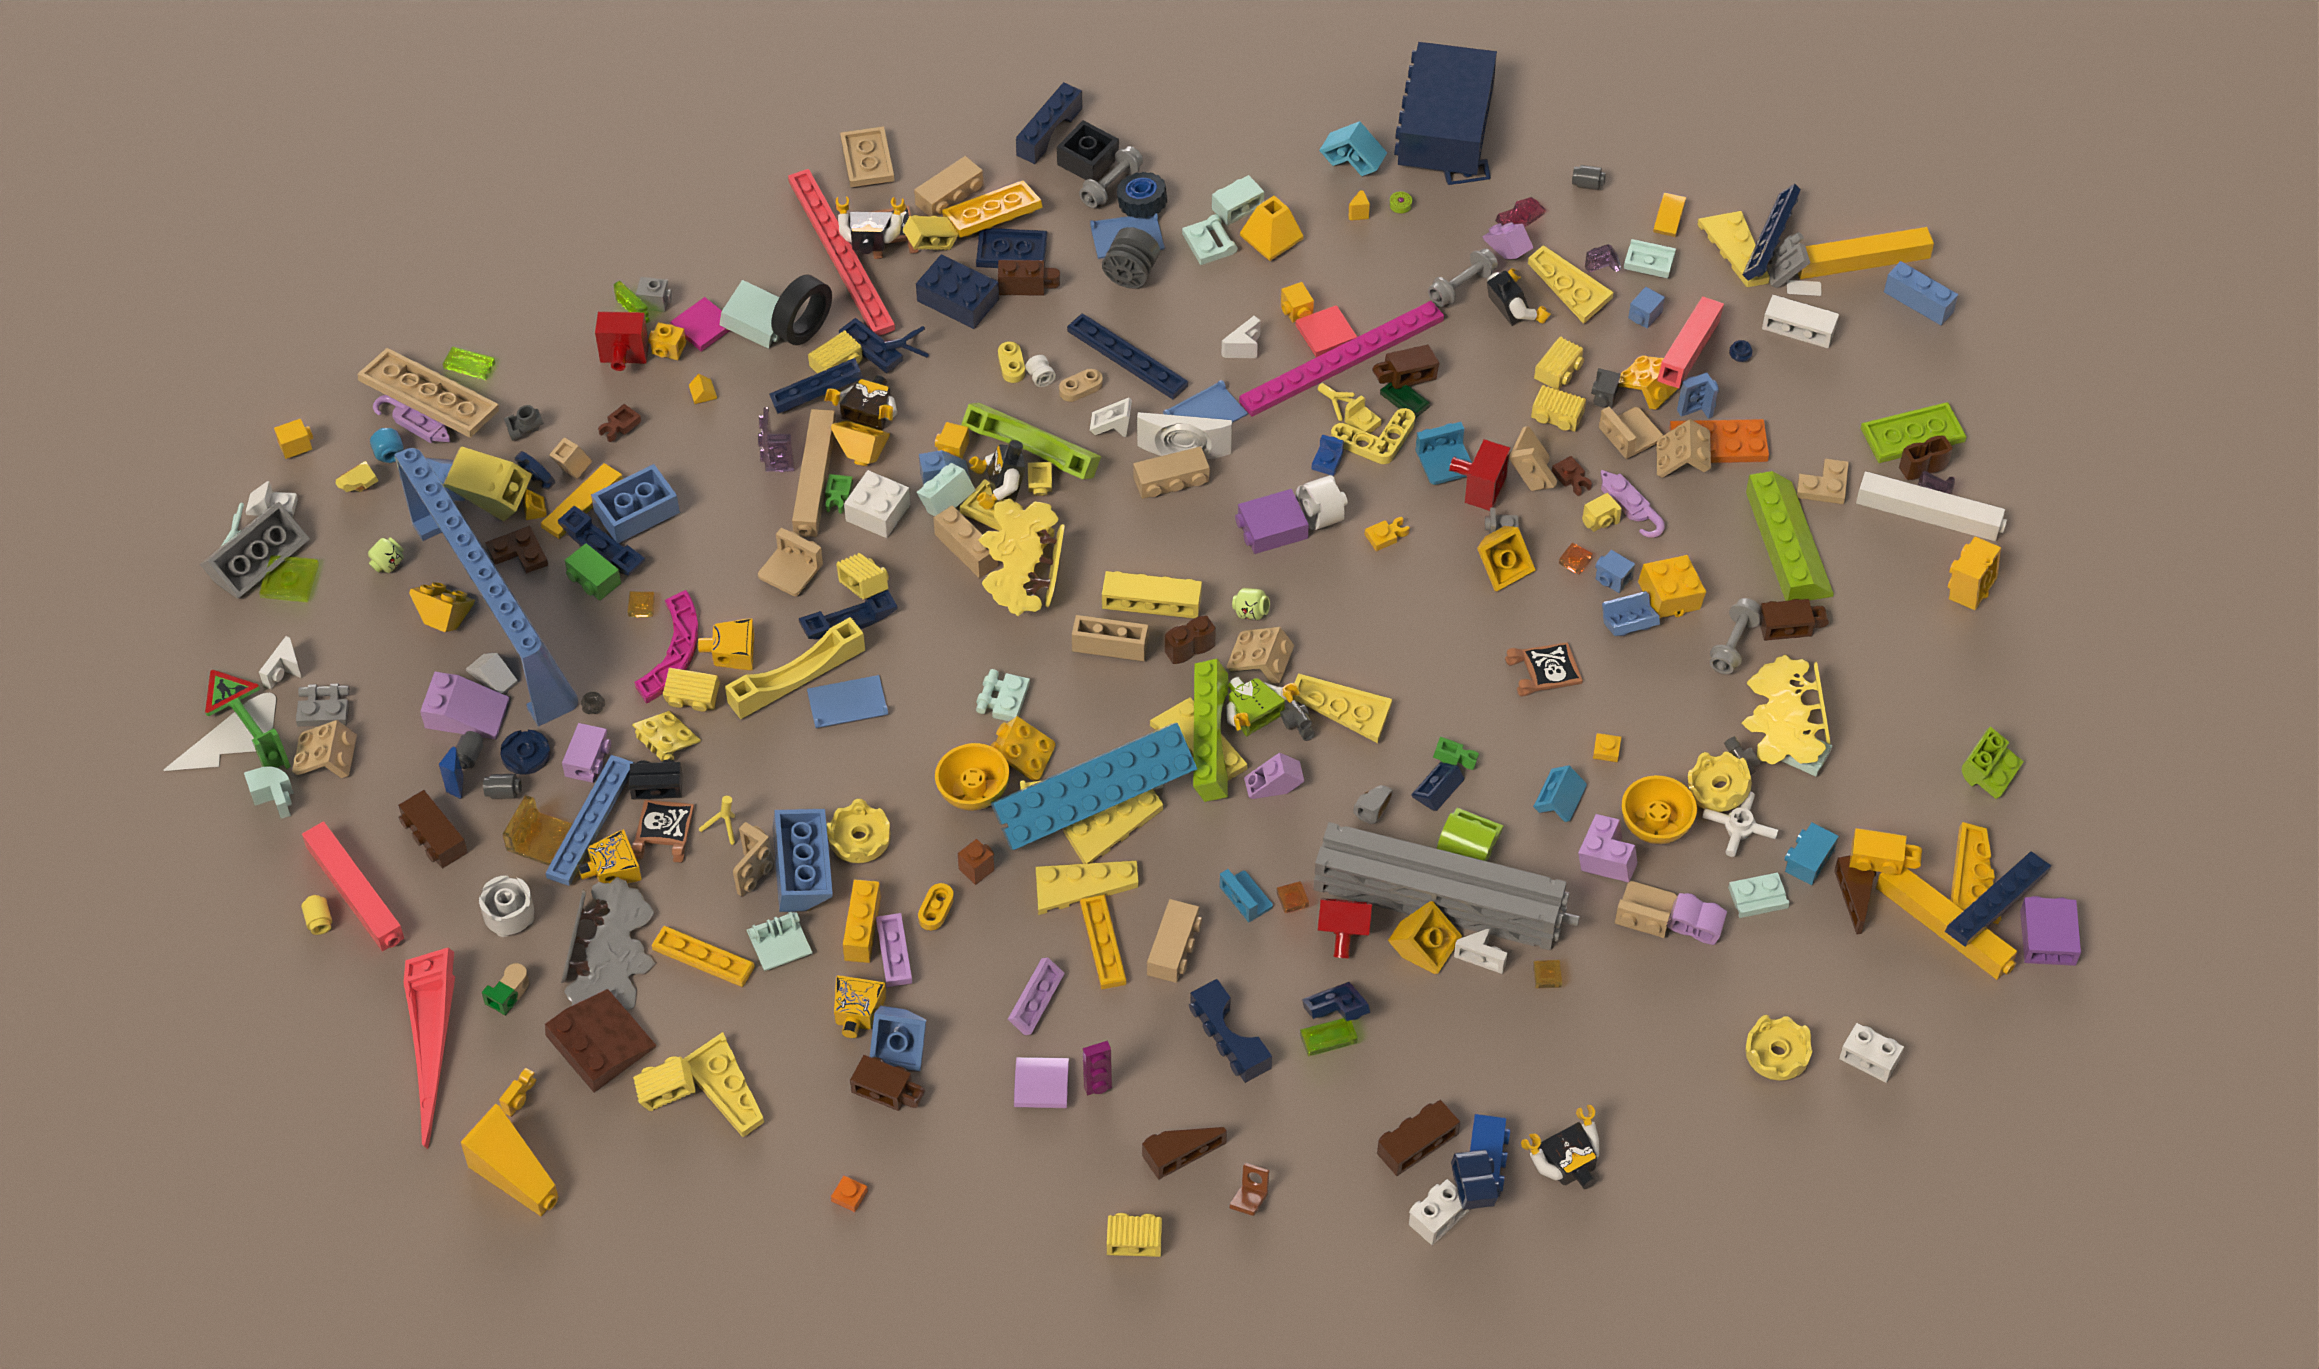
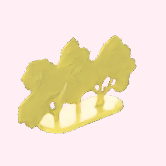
(1785, 715)

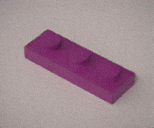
(1097, 1068)

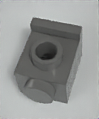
(1605, 388)

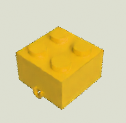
(1974, 573)
(1672, 586)

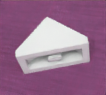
(492, 673)

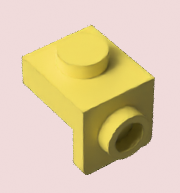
(1039, 478)

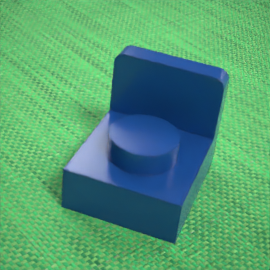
(1328, 455)

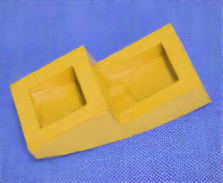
(1669, 214)

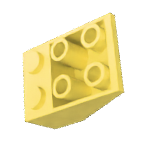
(488, 482)

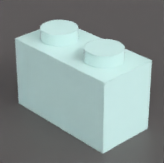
(1237, 200)
(946, 489)

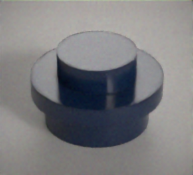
(1741, 351)

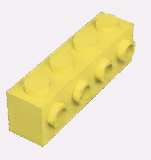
(1151, 594)

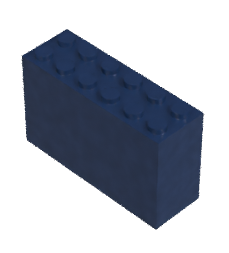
(1445, 108)

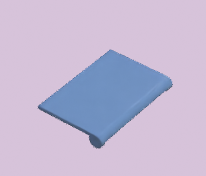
(1106, 230)
(1210, 403)
(847, 701)

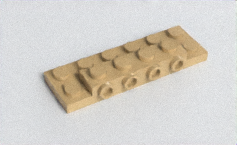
(428, 392)

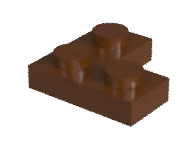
(518, 544)

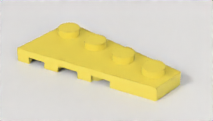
(1734, 241)
(1575, 288)
(973, 510)
(1347, 706)
(1184, 715)
(1101, 831)
(1069, 883)
(722, 1081)

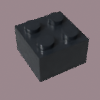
(1087, 151)

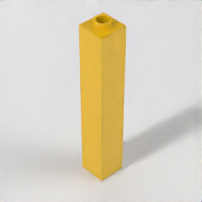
(1867, 252)
(1937, 912)

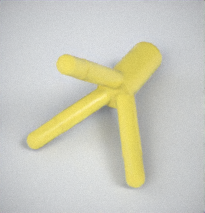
(1335, 396)
(724, 813)

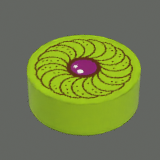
(1400, 202)

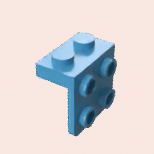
(1437, 448)

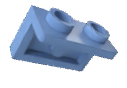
(1698, 394)
(1629, 614)

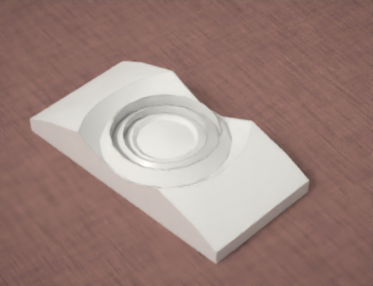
(1172, 434)

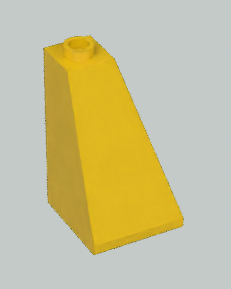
(505, 1160)

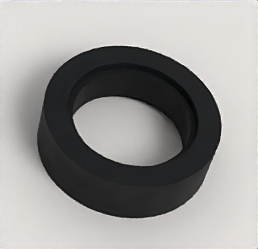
(790, 303)

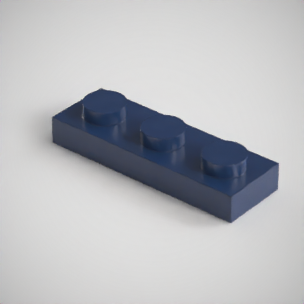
(872, 346)

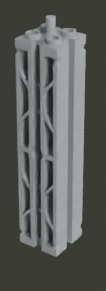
(1465, 889)

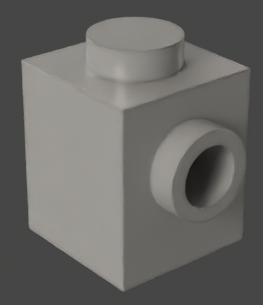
(654, 293)

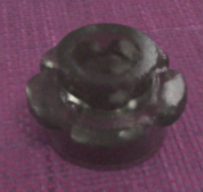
(592, 698)

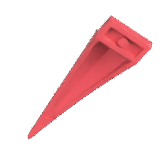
(429, 998)

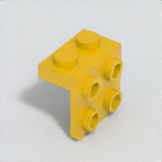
(1644, 376)
(1024, 747)

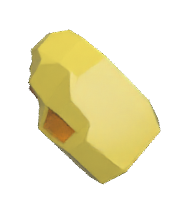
(357, 478)

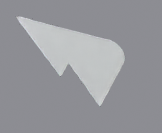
(228, 736)

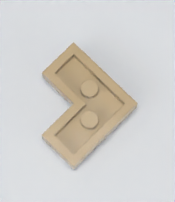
(1829, 487)

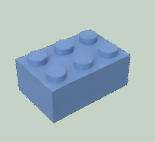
(635, 503)

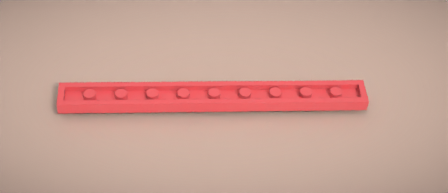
(841, 253)

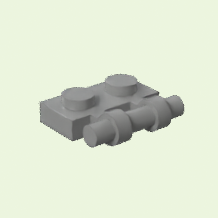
(1787, 260)
(320, 712)

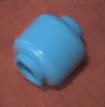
(385, 444)

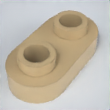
(1083, 384)

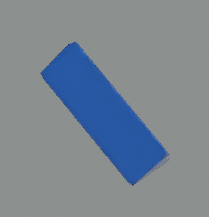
(452, 773)

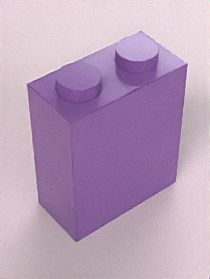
(1272, 521)
(2050, 931)

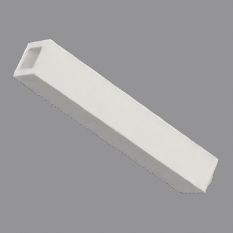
(1931, 506)

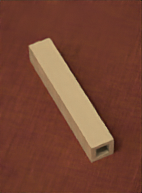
(814, 473)

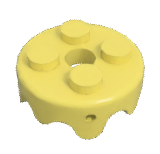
(1712, 770)
(858, 818)
(1780, 1033)

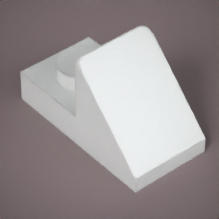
(1242, 341)
(1112, 416)
(264, 497)
(280, 661)
(1475, 951)

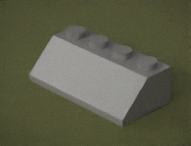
(246, 555)

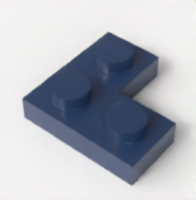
(1341, 998)

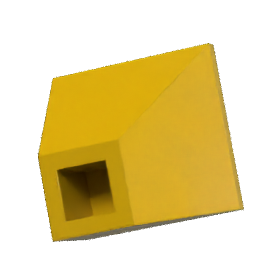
(1271, 229)
(440, 606)

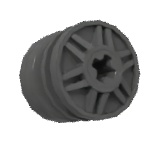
(1130, 257)

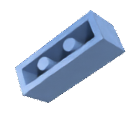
(1920, 293)

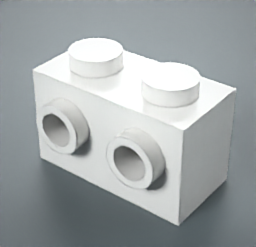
(1871, 1052)
(1437, 1212)

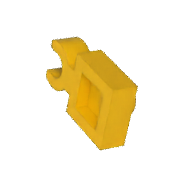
(1383, 535)
(515, 1095)

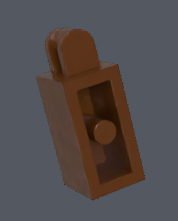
(1026, 277)
(1408, 367)
(1791, 619)
(885, 1084)

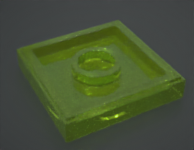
(290, 579)

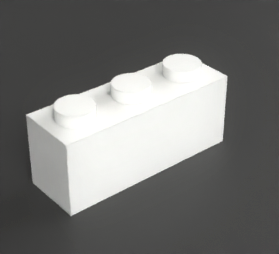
(1800, 321)

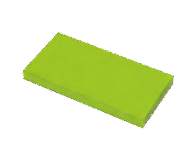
(1893, 433)

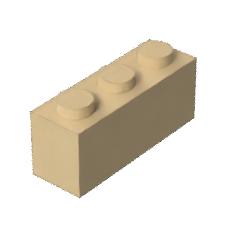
(949, 187)
(1171, 472)
(963, 541)
(1110, 638)
(1174, 941)

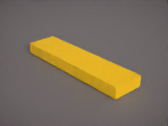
(581, 498)
(1103, 942)
(703, 956)

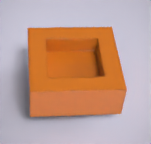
(849, 1193)

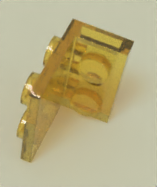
(534, 833)

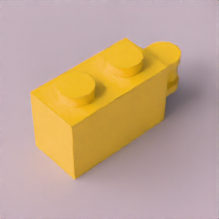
(1883, 852)

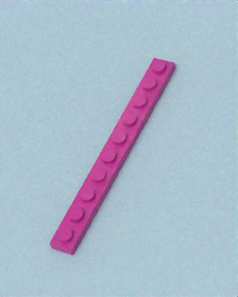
(1341, 358)

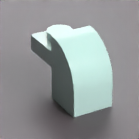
(268, 785)

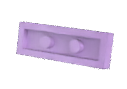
(894, 950)
(1036, 996)

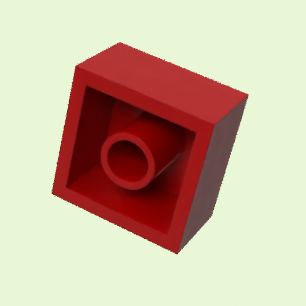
(621, 338)
(1485, 474)
(1344, 920)

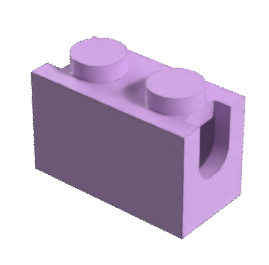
(586, 753)

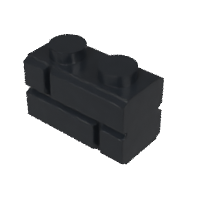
(655, 780)

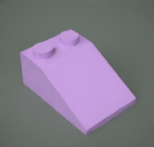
(463, 706)

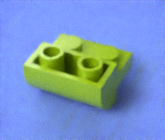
(1991, 764)
(1469, 835)

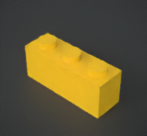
(861, 921)

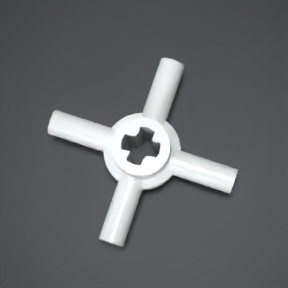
(1740, 824)

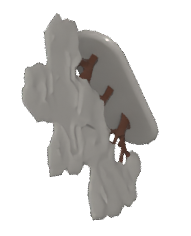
(611, 953)

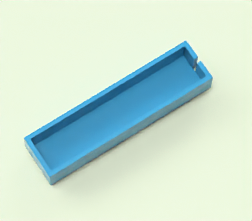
(1094, 786)

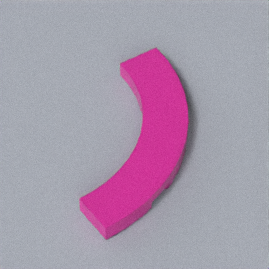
(680, 649)

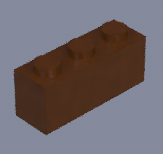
(432, 829)
(1418, 1137)

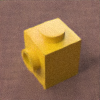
(1296, 301)
(293, 438)
(953, 439)

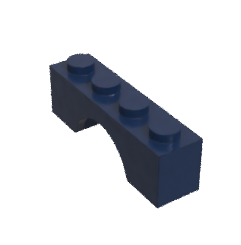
(1035, 136)
(1246, 1054)

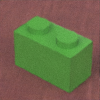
(592, 572)

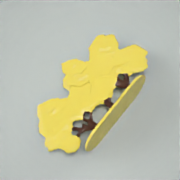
(1019, 551)

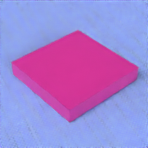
(701, 324)

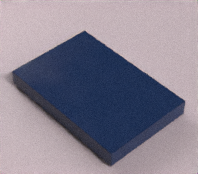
(1010, 245)

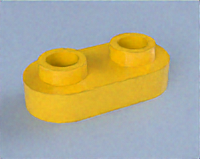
(934, 908)

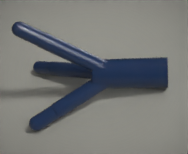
(901, 343)

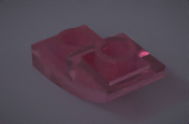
(1524, 212)

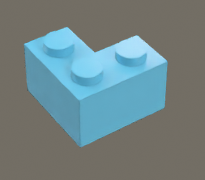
(1354, 145)

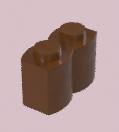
(1927, 456)
(1190, 639)

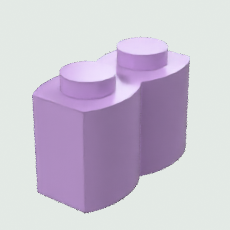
(1697, 918)

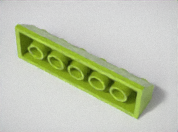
(1787, 537)

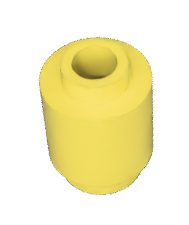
(317, 914)

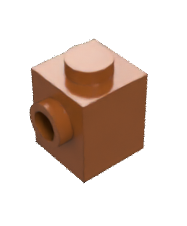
(976, 861)

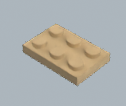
(867, 156)

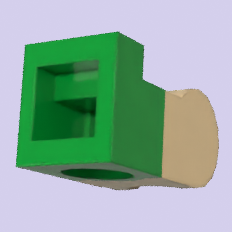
(507, 990)

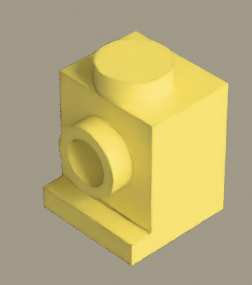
(1601, 512)

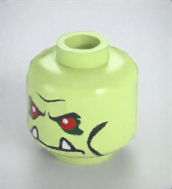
(385, 555)
(1251, 604)

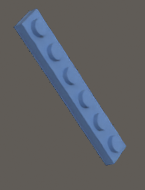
(589, 820)

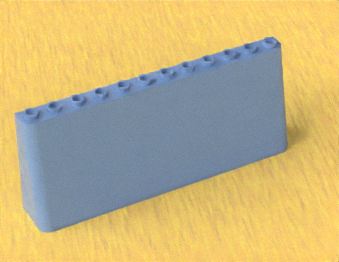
(436, 513)

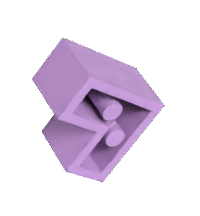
(1605, 853)

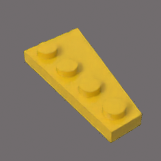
(1972, 866)

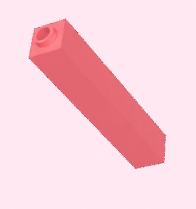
(1690, 342)
(353, 886)

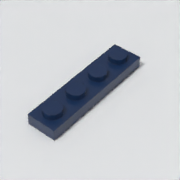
(816, 385)

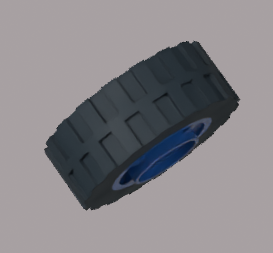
(1142, 195)

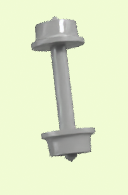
(1128, 161)
(1443, 292)
(1725, 657)

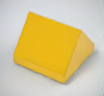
(1359, 207)
(702, 389)
(533, 505)

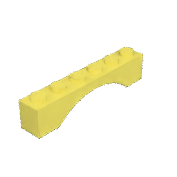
(759, 690)

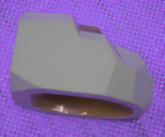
(1373, 804)

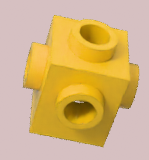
(667, 341)

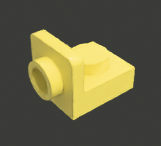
(1360, 416)

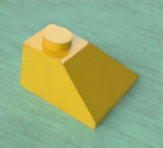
(860, 441)
(1505, 556)
(1425, 938)

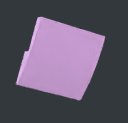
(1041, 1082)

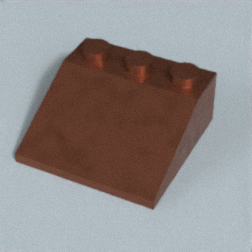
(598, 1038)

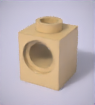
(570, 458)

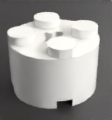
(1321, 502)
(506, 905)

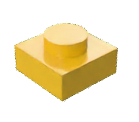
(1607, 747)

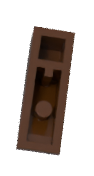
(1856, 890)
(1178, 1148)

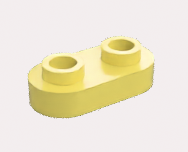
(1009, 358)

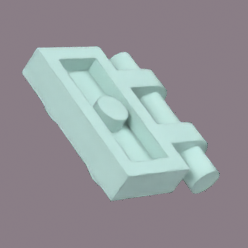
(1010, 698)

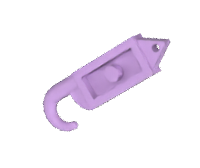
(414, 421)
(1631, 502)

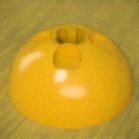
(972, 776)
(1658, 809)

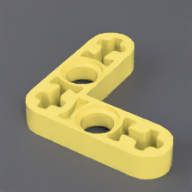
(1377, 444)

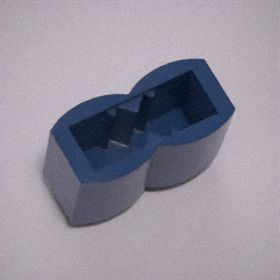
(1475, 1179)

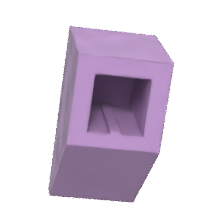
(1509, 240)
(1274, 777)

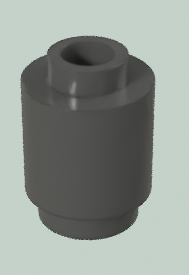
(1588, 177)
(469, 749)
(502, 786)

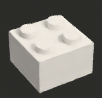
(877, 504)

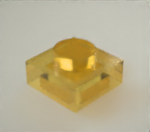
(641, 604)
(1547, 974)

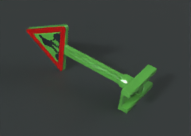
(228, 691)

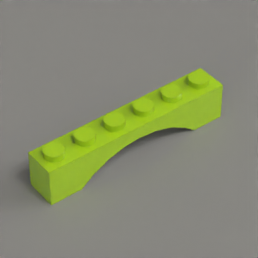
(1059, 452)
(1210, 691)

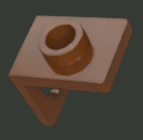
(1251, 1194)

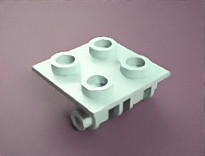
(779, 941)

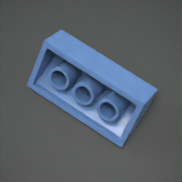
(801, 858)

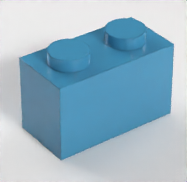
(1811, 853)

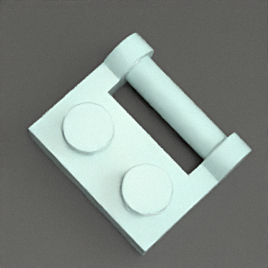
(1204, 245)

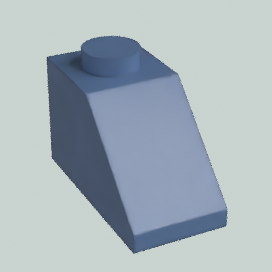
(933, 462)

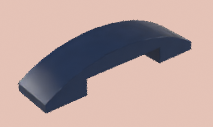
(580, 529)
(864, 615)

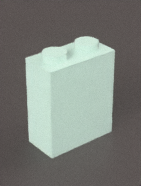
(750, 314)

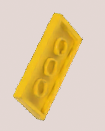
(992, 208)

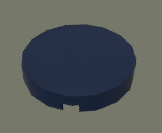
(536, 469)
(525, 752)

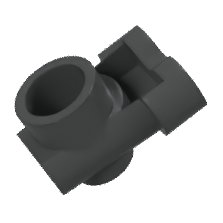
(526, 420)
(1299, 717)
(1736, 750)

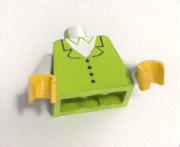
(1256, 703)

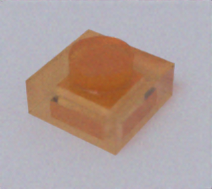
(1575, 558)
(1292, 897)

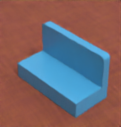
(1561, 792)
(1245, 894)

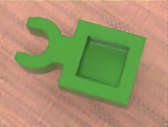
(837, 490)
(1452, 752)

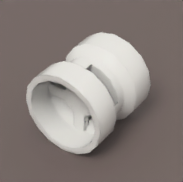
(1040, 370)

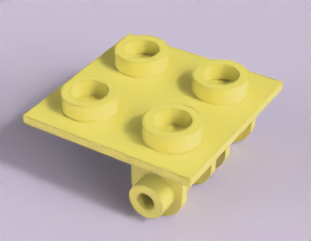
(664, 735)

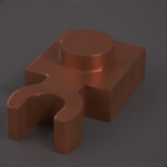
(621, 421)
(1570, 472)

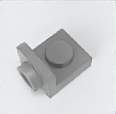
(1495, 522)

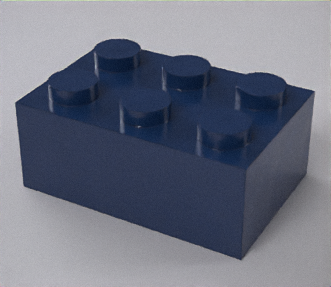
(957, 291)

